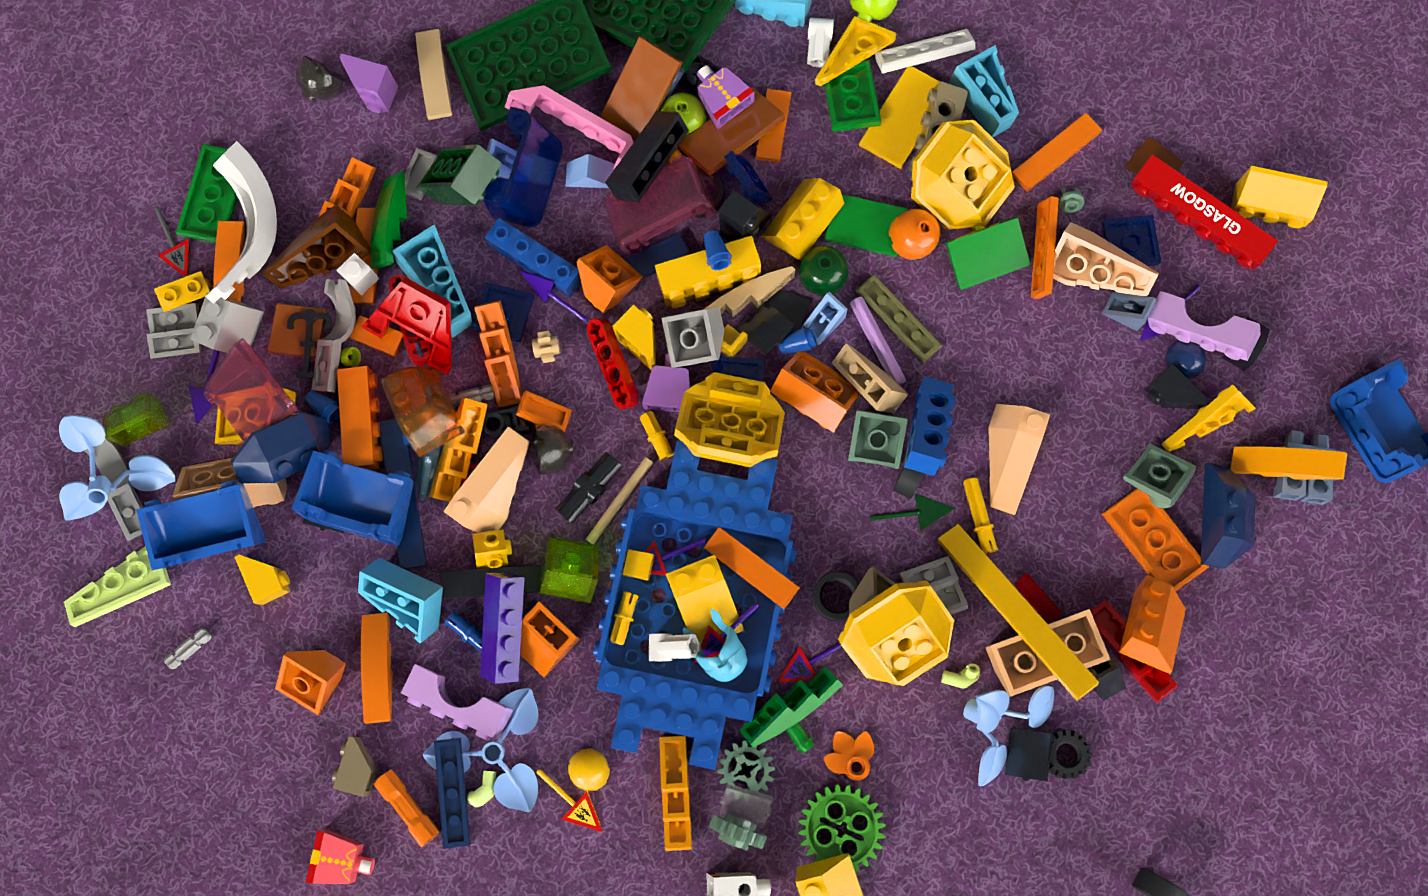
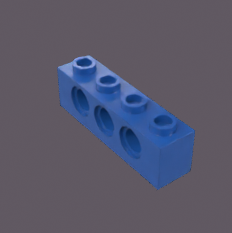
(533, 257)
(930, 426)

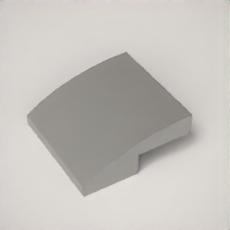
(172, 331)
(943, 581)

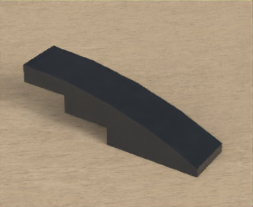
(472, 582)

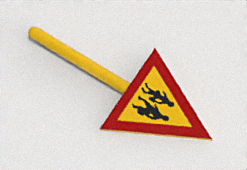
(581, 812)

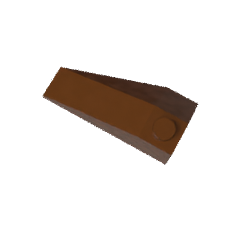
(318, 249)

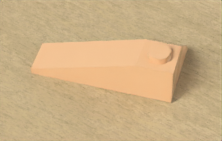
(1013, 446)
(487, 493)

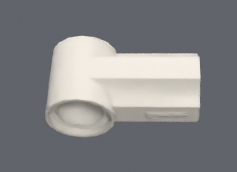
(819, 39)
(668, 647)

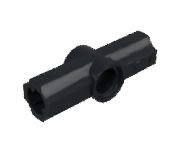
(588, 487)

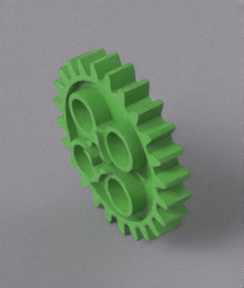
(851, 806)

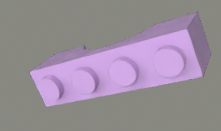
(1234, 337)
(429, 689)

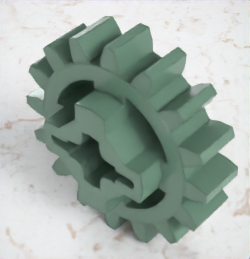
(762, 762)
(737, 831)

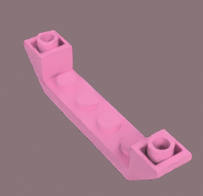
(571, 115)

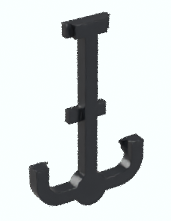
(310, 316)

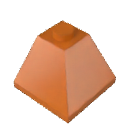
(606, 277)
(309, 677)

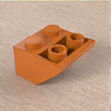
(545, 639)

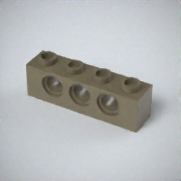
(942, 96)

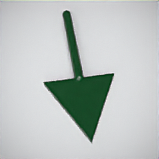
(927, 511)

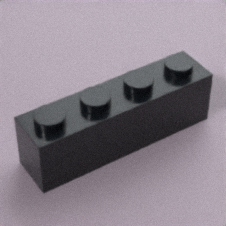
(647, 156)

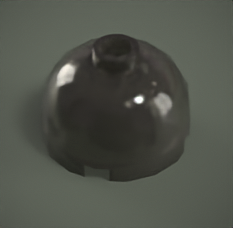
(318, 80)
(551, 448)

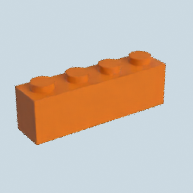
(358, 417)

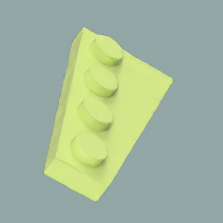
(116, 588)

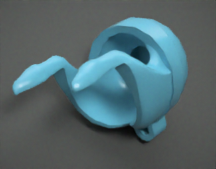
(732, 656)

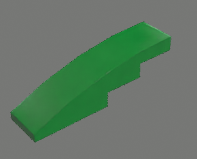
(389, 213)
(784, 712)

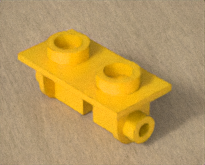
(182, 291)

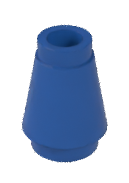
(716, 251)
(799, 341)
(323, 406)

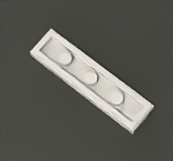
(925, 51)

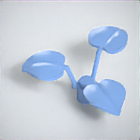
(81, 499)
(986, 713)
(519, 785)

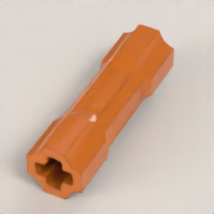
(395, 792)

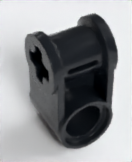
(507, 419)

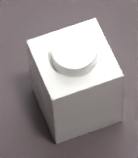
(357, 274)

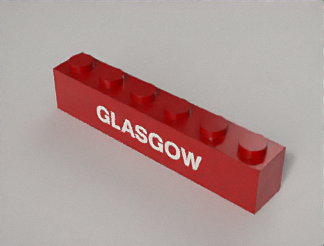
(1203, 213)

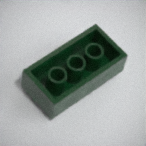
(460, 175)

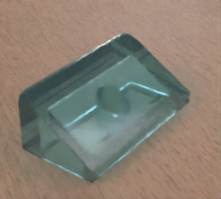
(425, 473)

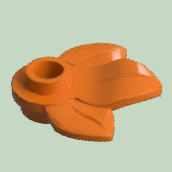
(850, 751)

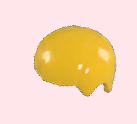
(588, 769)

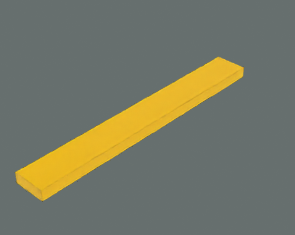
(1018, 612)

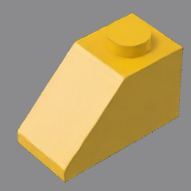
(263, 580)

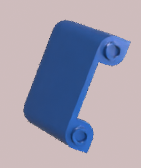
(1382, 423)
(354, 498)
(199, 526)

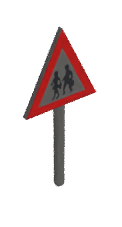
(178, 254)

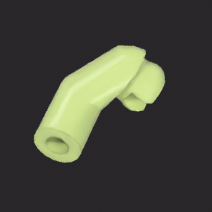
(963, 678)
(484, 792)

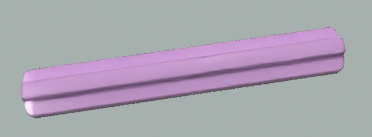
(877, 340)

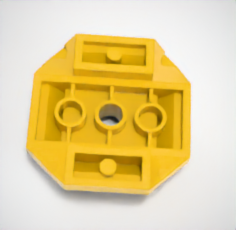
(941, 181)
(730, 420)
(899, 633)

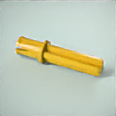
(980, 516)

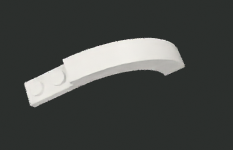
(259, 212)

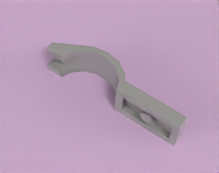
(329, 347)
(124, 499)

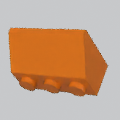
(815, 390)
(1154, 624)

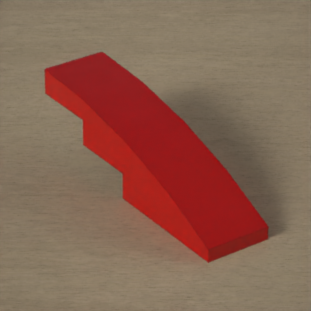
(1111, 628)

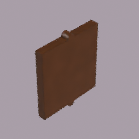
(1148, 148)

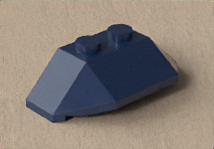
(281, 448)
(1227, 517)

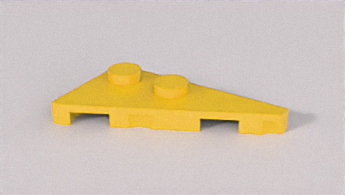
(856, 44)
(1211, 417)

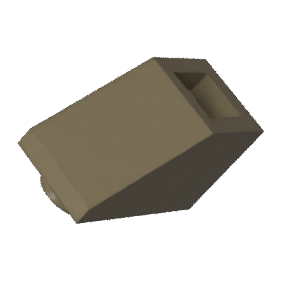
(356, 769)

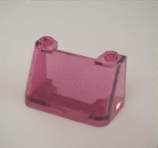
(670, 200)
(247, 391)

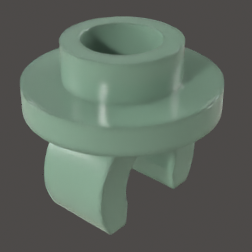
(1071, 201)

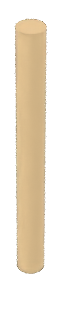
(619, 501)

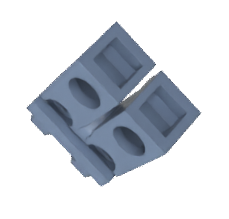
(1307, 490)

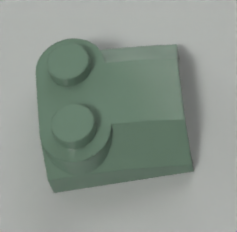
(877, 438)
(1160, 476)

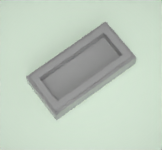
(415, 172)

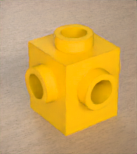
(491, 549)

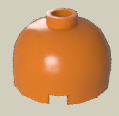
(914, 234)

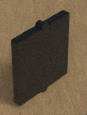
(790, 306)
(766, 328)
(1029, 754)

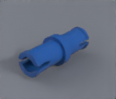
(467, 631)

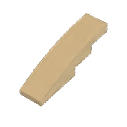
(433, 74)
(754, 291)

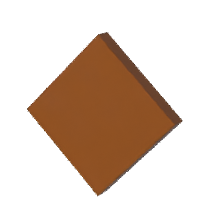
(286, 340)

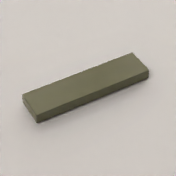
(898, 319)

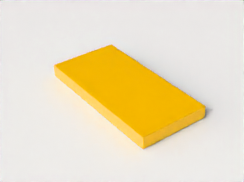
(900, 118)

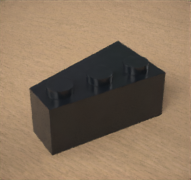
(741, 218)

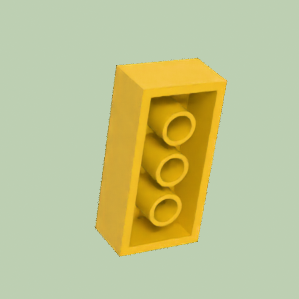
(694, 279)

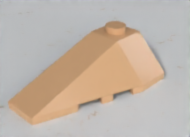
(1094, 262)

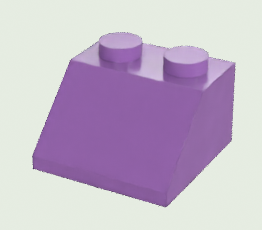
(372, 82)

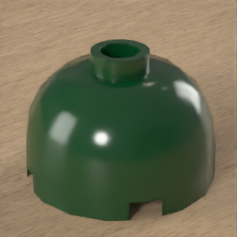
(823, 270)

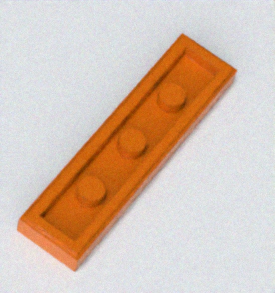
(1056, 152)
(365, 222)
(1044, 248)
(751, 568)

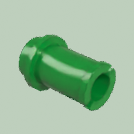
(800, 738)

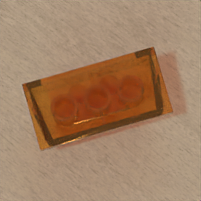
(422, 408)

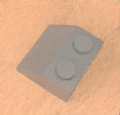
(225, 324)
(694, 336)

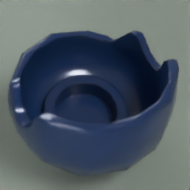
(1187, 358)

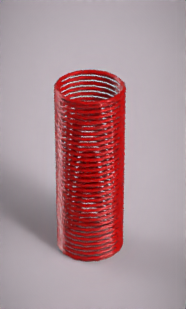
(1032, 584)

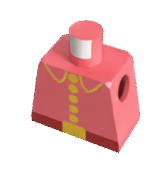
(337, 859)

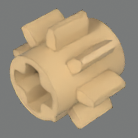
(546, 346)

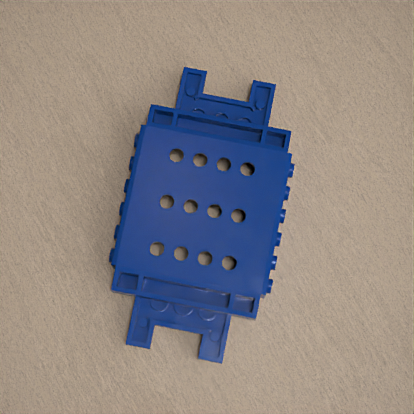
(678, 693)

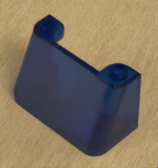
(527, 191)

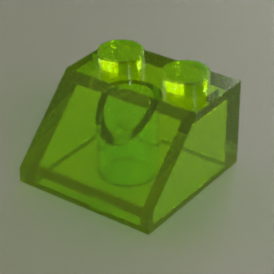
(135, 420)
(570, 570)

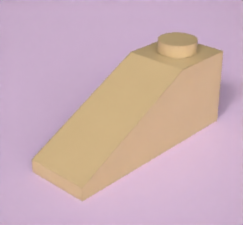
(870, 380)

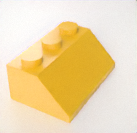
(1278, 196)
(804, 217)

